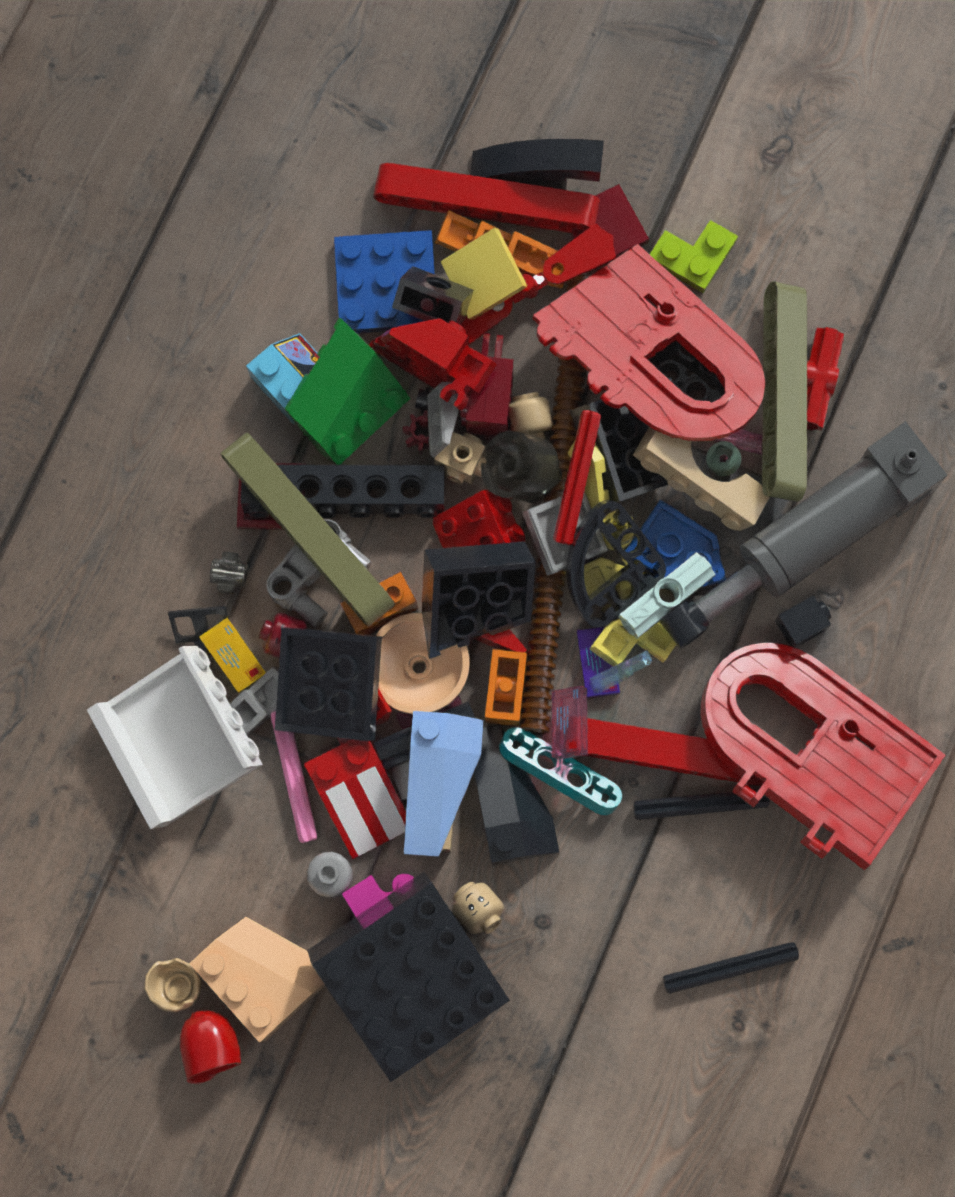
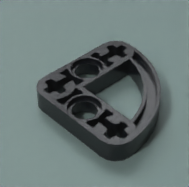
(632, 572)

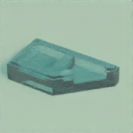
(619, 672)

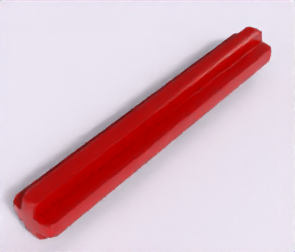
(577, 477)

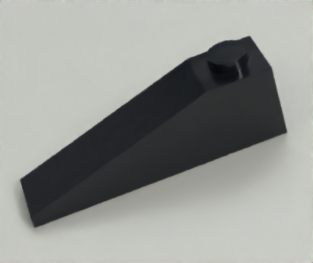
(511, 807)

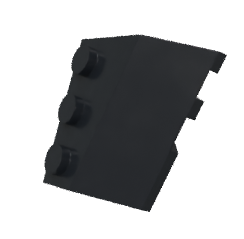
(475, 592)

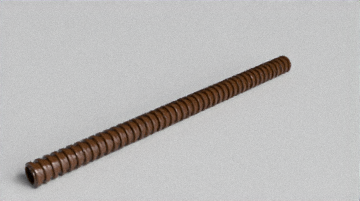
(549, 586)

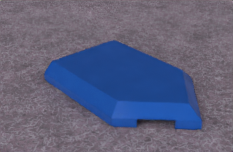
(678, 539)

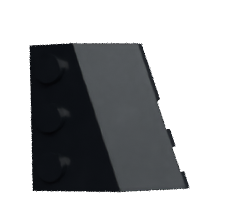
(617, 440)

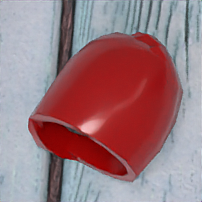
(208, 1046)

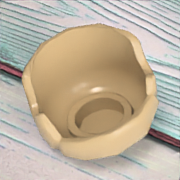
(172, 985)

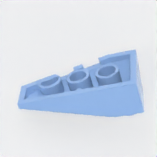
(440, 768)

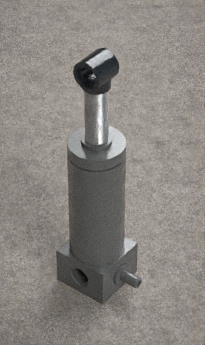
(884, 483)

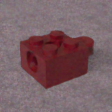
(489, 409)

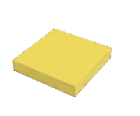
(486, 269)

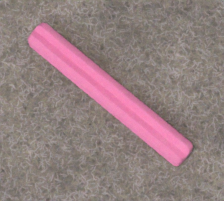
(295, 784)

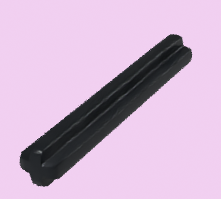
(693, 805)
(731, 967)

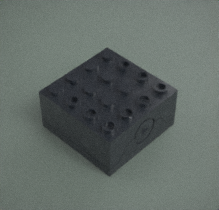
(407, 976)

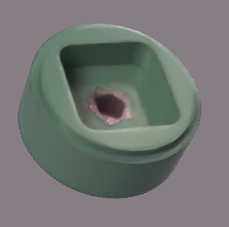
(723, 458)

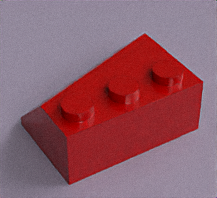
(423, 349)

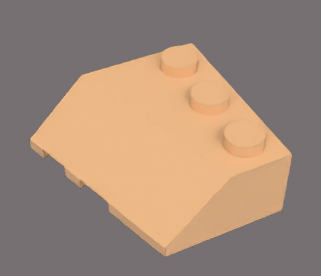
(258, 976)

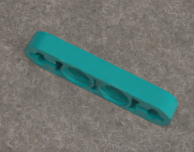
(557, 776)

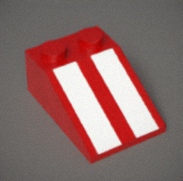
(358, 796)

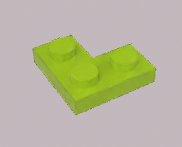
(696, 263)

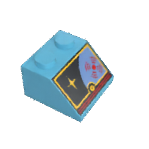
(282, 368)

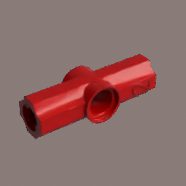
(822, 374)

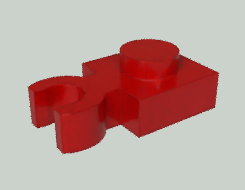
(470, 372)

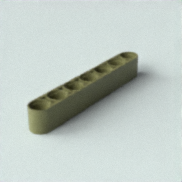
(784, 392)
(307, 529)

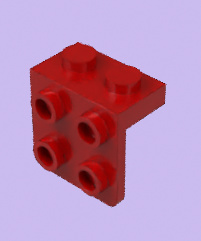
(478, 521)

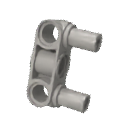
(302, 573)

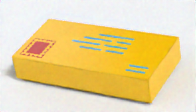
(232, 655)

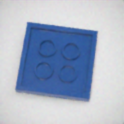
(370, 274)

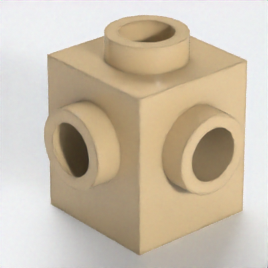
(462, 458)

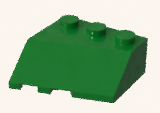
(345, 395)

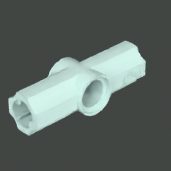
(681, 582)

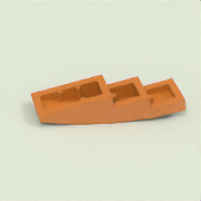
(526, 252)

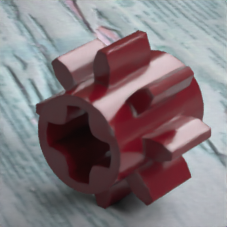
(418, 440)

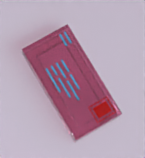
(569, 722)

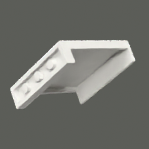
(175, 738)

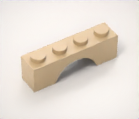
(734, 501)

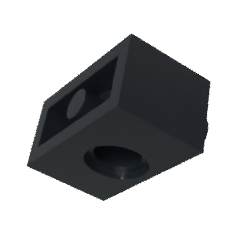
(431, 297)

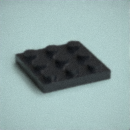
(328, 683)

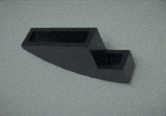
(540, 161)

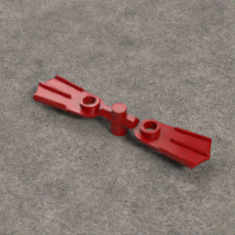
(577, 257)

